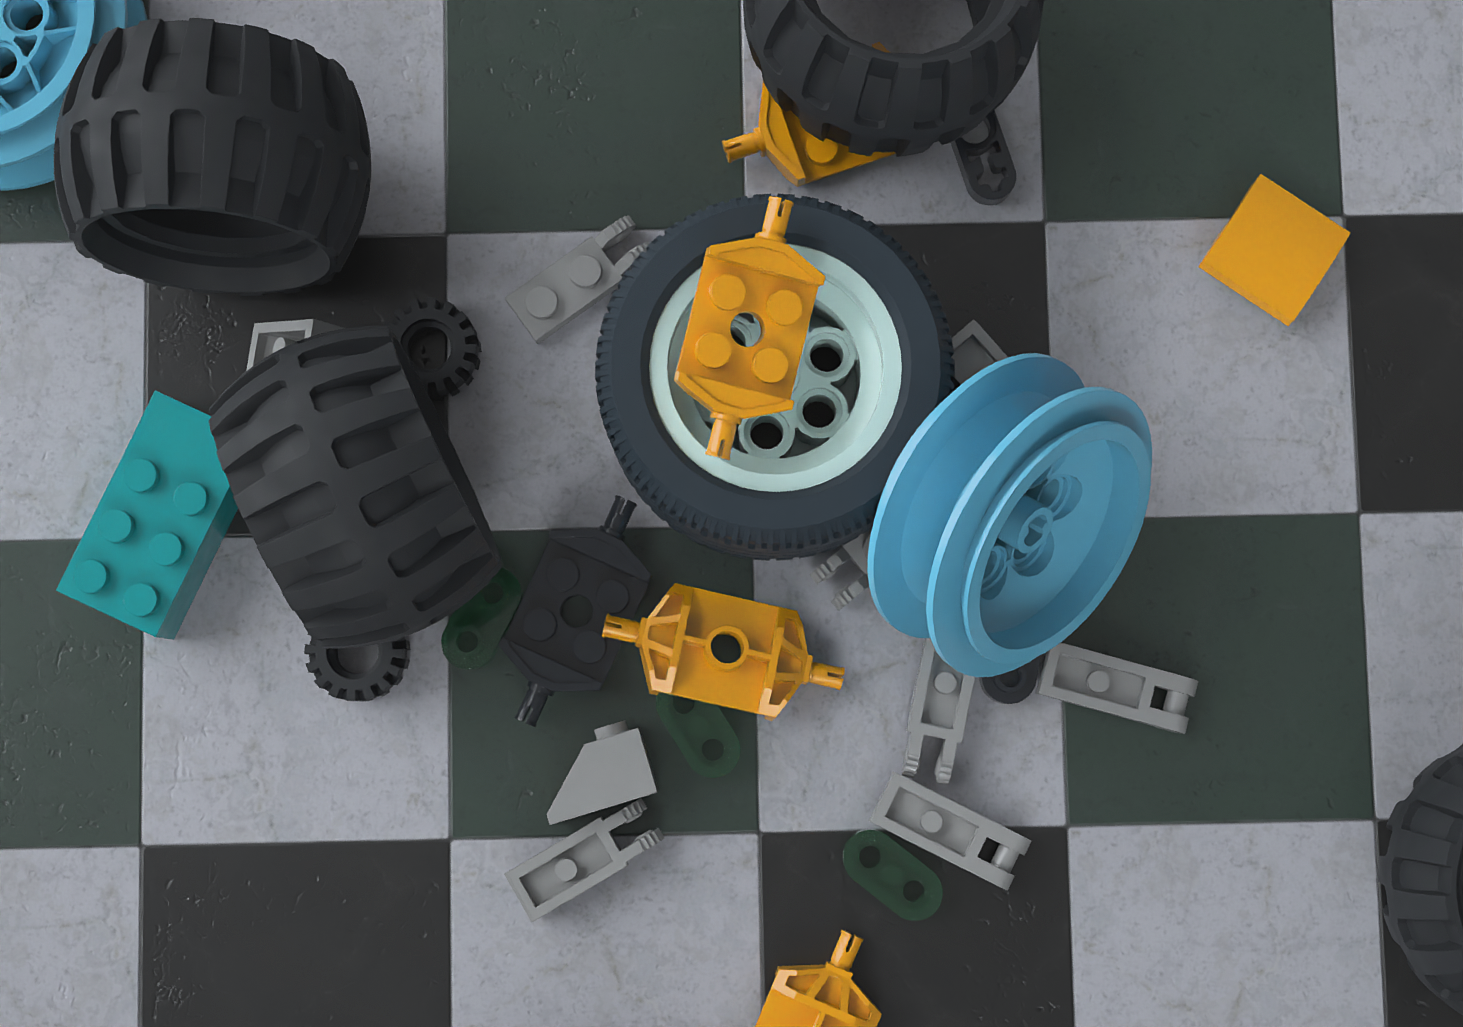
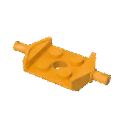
(791, 148)
(776, 288)
(680, 659)
(820, 993)

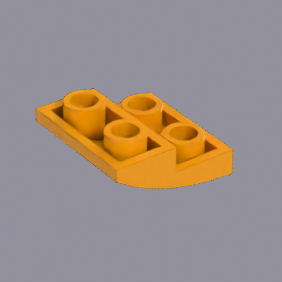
(1274, 250)

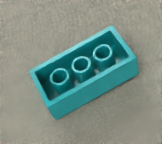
(155, 523)

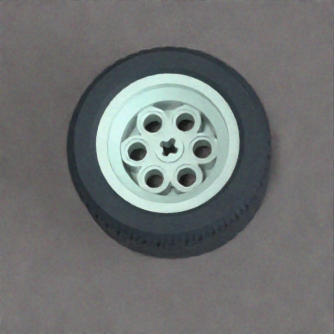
(818, 481)

